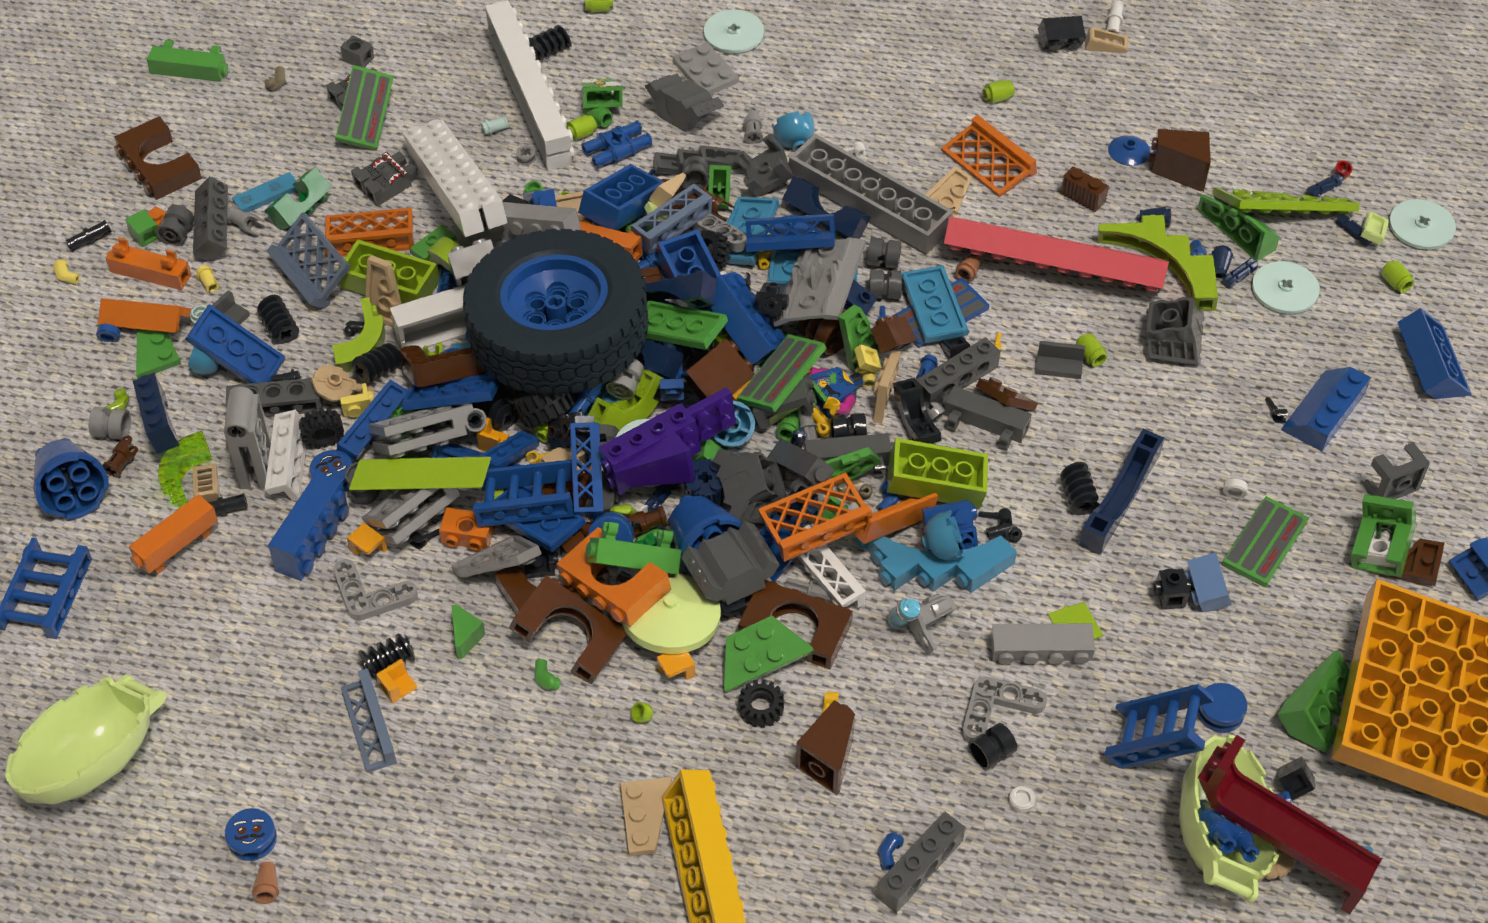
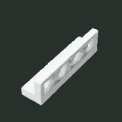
(286, 456)
(838, 572)

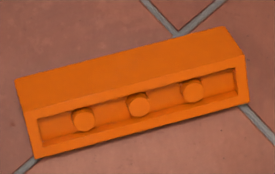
(141, 315)
(895, 518)

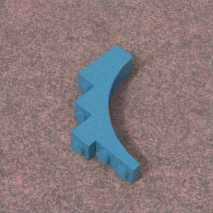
(903, 563)

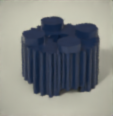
(706, 482)

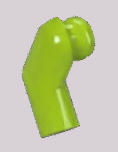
(121, 399)
(625, 509)

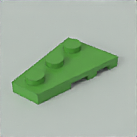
(856, 331)
(154, 352)

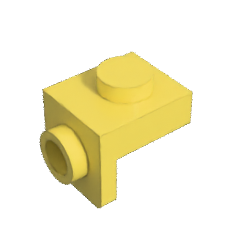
(355, 405)

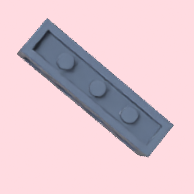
(678, 220)
(378, 720)

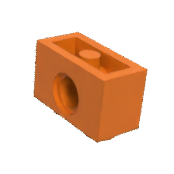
(456, 523)

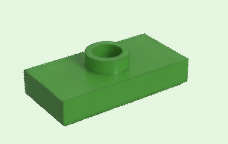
(420, 248)

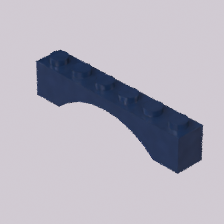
(694, 289)
(1112, 509)

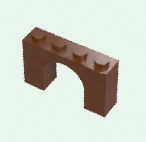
(156, 178)
(517, 588)
(553, 600)
(830, 619)

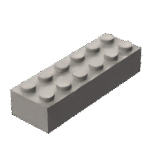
(523, 220)

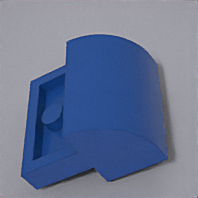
(963, 514)
(1473, 567)

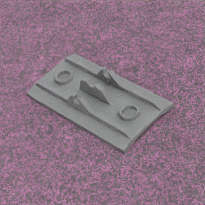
(822, 281)

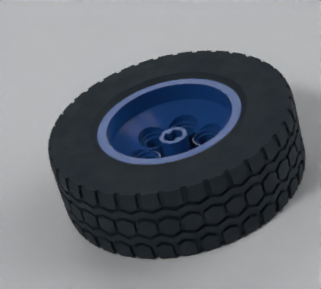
(556, 311)

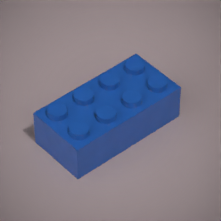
(618, 197)
(684, 256)
(748, 328)
(309, 526)

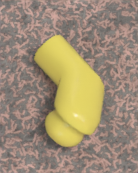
(62, 273)

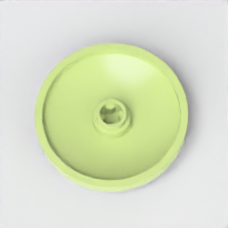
(679, 620)

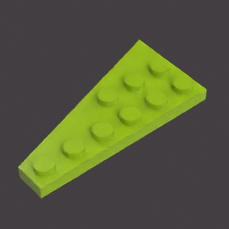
(1284, 203)

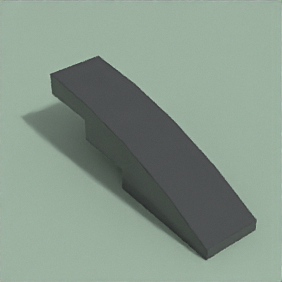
(672, 163)

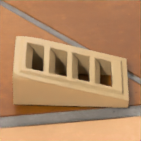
(1100, 40)
(666, 190)
(210, 495)

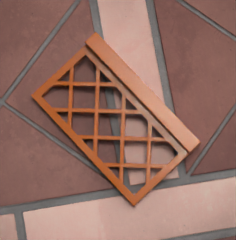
(1004, 148)
(396, 238)
(828, 530)

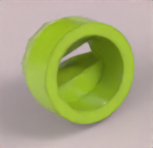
(641, 708)

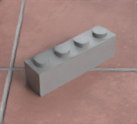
(1042, 643)

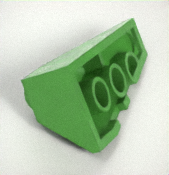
(1244, 230)
(1312, 706)

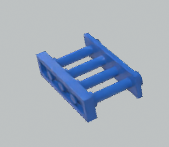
(526, 508)
(60, 602)
(1169, 742)

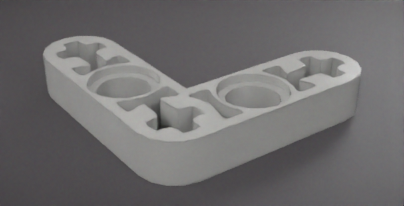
(368, 601)
(987, 700)

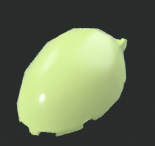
(82, 740)
(1218, 868)

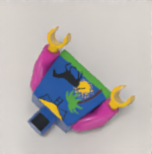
(834, 390)

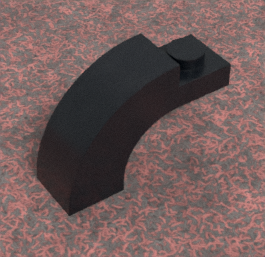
(914, 413)

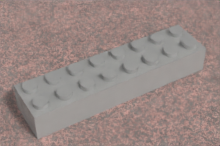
(860, 185)

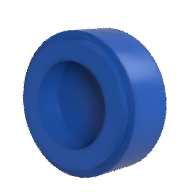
(108, 333)

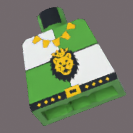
(598, 93)

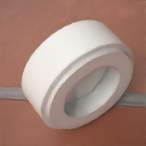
(1235, 488)
(1022, 799)

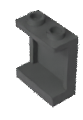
(800, 396)

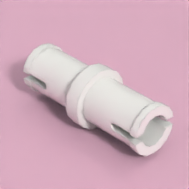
(1115, 17)

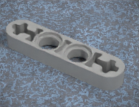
(735, 236)

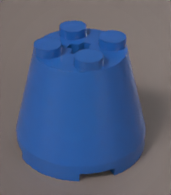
(68, 480)
(697, 520)

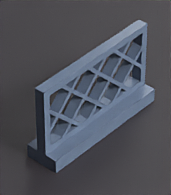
(300, 273)

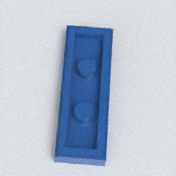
(511, 449)

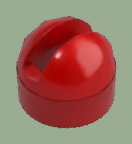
(1340, 166)

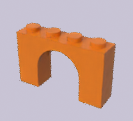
(623, 601)

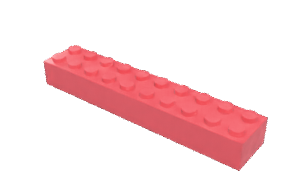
(1056, 252)

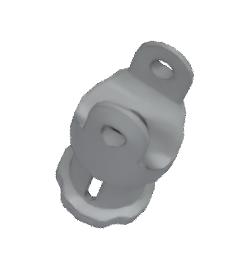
(752, 125)
(242, 219)

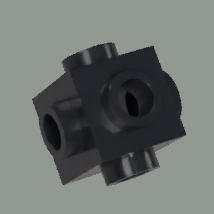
(772, 299)
(1172, 588)

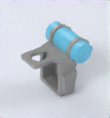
(921, 616)

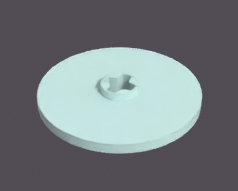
(721, 37)
(1406, 227)
(1298, 298)

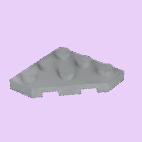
(504, 554)

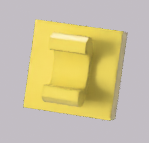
(867, 359)

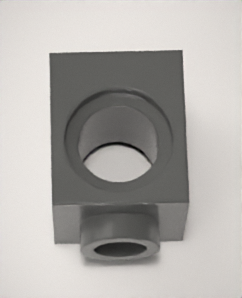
(357, 52)

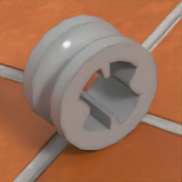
(527, 160)

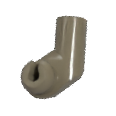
(279, 80)
(862, 488)

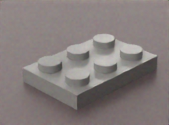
(706, 68)

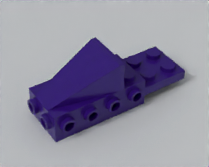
(664, 455)

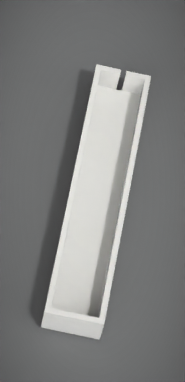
(529, 85)
(454, 177)
(430, 319)

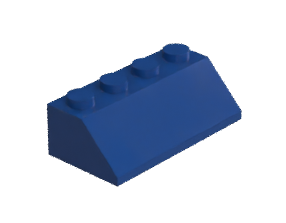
(1432, 356)
(1327, 406)

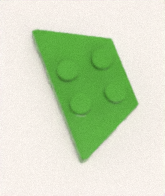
(760, 651)

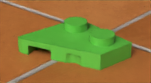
(854, 463)

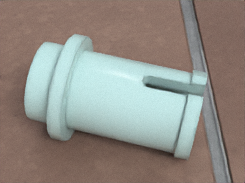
(495, 125)

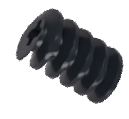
(550, 40)
(277, 319)
(376, 363)
(499, 411)
(1079, 488)
(386, 654)

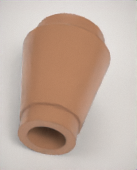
(968, 268)
(266, 884)

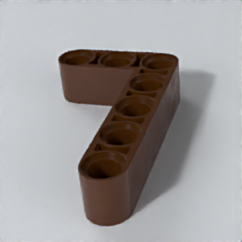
(438, 368)

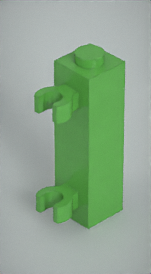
(187, 63)
(633, 555)

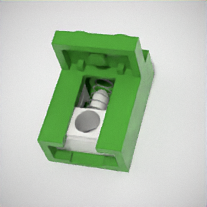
(1387, 521)

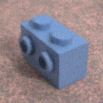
(1208, 583)

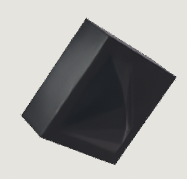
(954, 345)

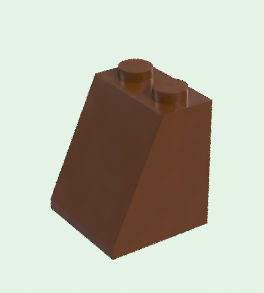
(1181, 157)
(718, 369)
(826, 747)

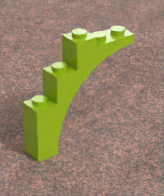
(1150, 237)

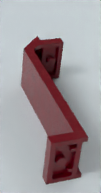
(1286, 825)

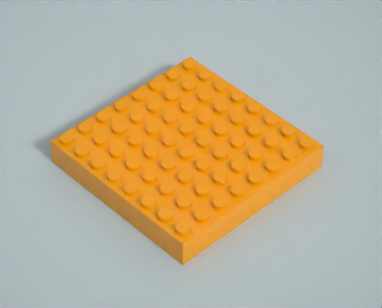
(1418, 697)

